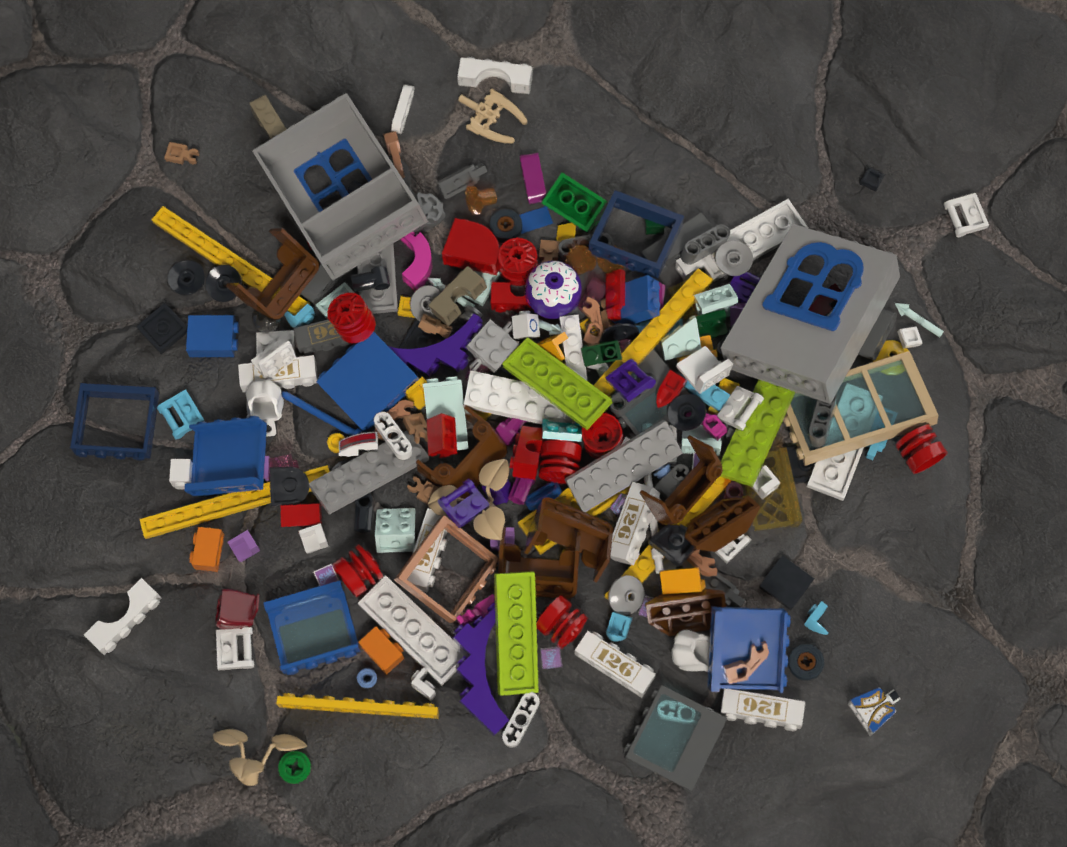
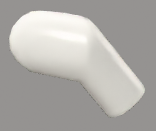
(601, 368)

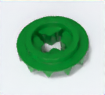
(290, 759)

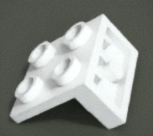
(274, 358)
(704, 369)

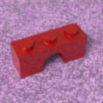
(503, 299)
(527, 453)

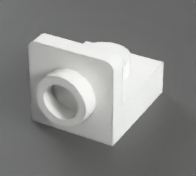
(425, 687)

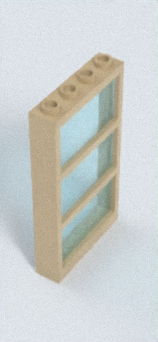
(871, 407)

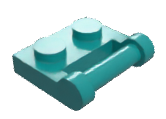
(561, 430)

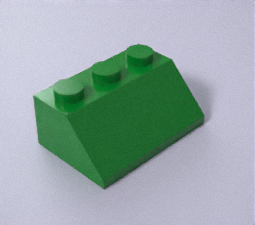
(575, 203)

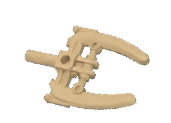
(484, 111)

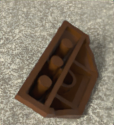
(722, 523)
(684, 611)

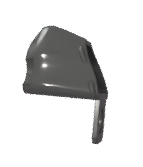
(432, 209)

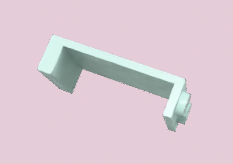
(448, 399)

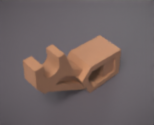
(394, 149)
(595, 320)
(396, 412)
(702, 563)
(749, 666)

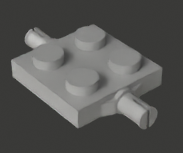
(492, 346)

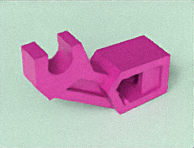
(718, 430)
(479, 610)

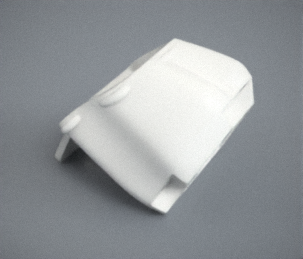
(266, 402)
(691, 651)

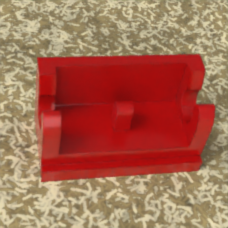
(441, 435)
(301, 515)

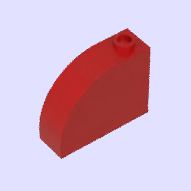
(471, 246)

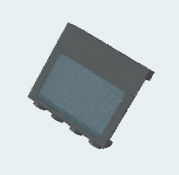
(646, 413)
(675, 737)

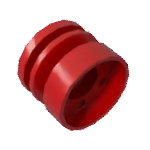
(514, 269)
(351, 317)
(604, 427)
(919, 446)
(559, 460)
(357, 570)
(564, 624)

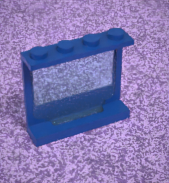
(312, 627)

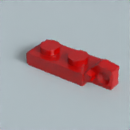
(615, 294)

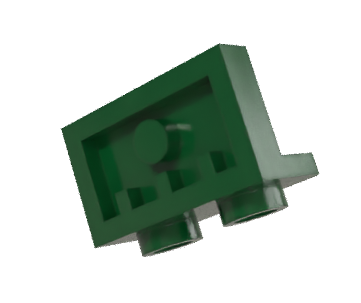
(712, 324)

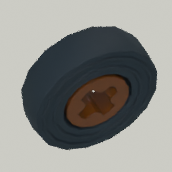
(498, 220)
(800, 670)

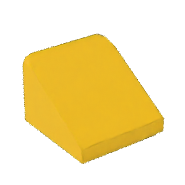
(566, 231)

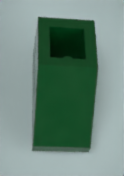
(601, 352)

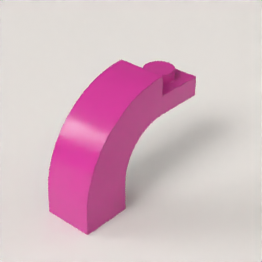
(419, 271)

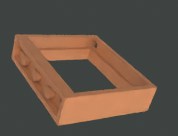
(478, 583)

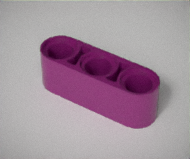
(533, 178)

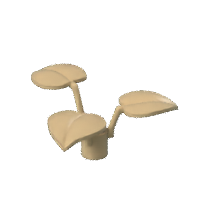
(490, 521)
(248, 770)

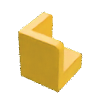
(416, 393)

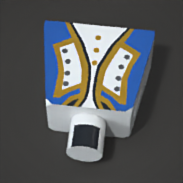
(874, 708)

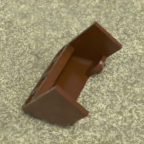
(287, 284)
(487, 450)
(690, 489)
(562, 522)
(551, 576)

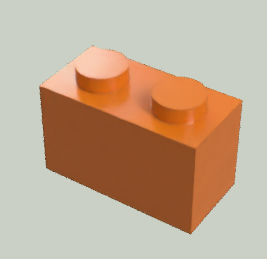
(207, 549)
(381, 649)

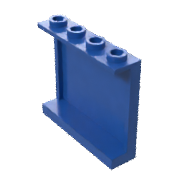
(367, 381)
(228, 456)
(730, 641)

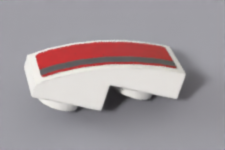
(350, 445)

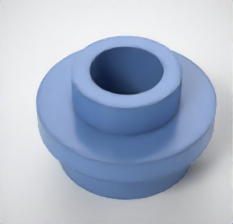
(662, 471)
(362, 673)

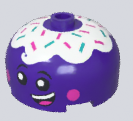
(550, 298)

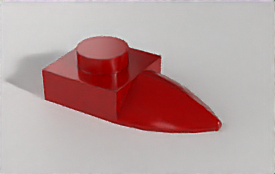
(669, 388)

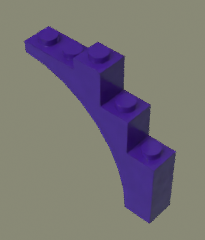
(448, 351)
(479, 698)

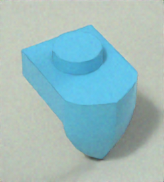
(302, 318)
(815, 613)
(618, 627)

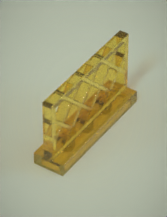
(787, 491)

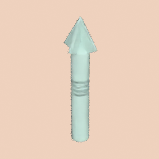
(436, 282)
(905, 310)
(553, 329)

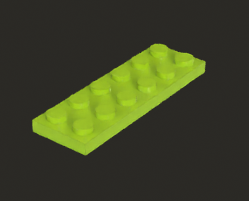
(557, 383)
(751, 446)
(516, 633)

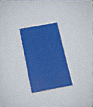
(535, 219)

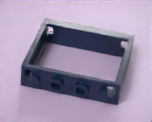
(646, 211)
(115, 392)

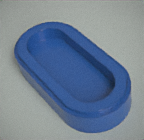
(550, 490)

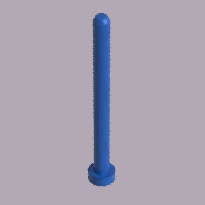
(321, 415)

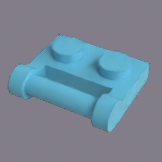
(186, 410)

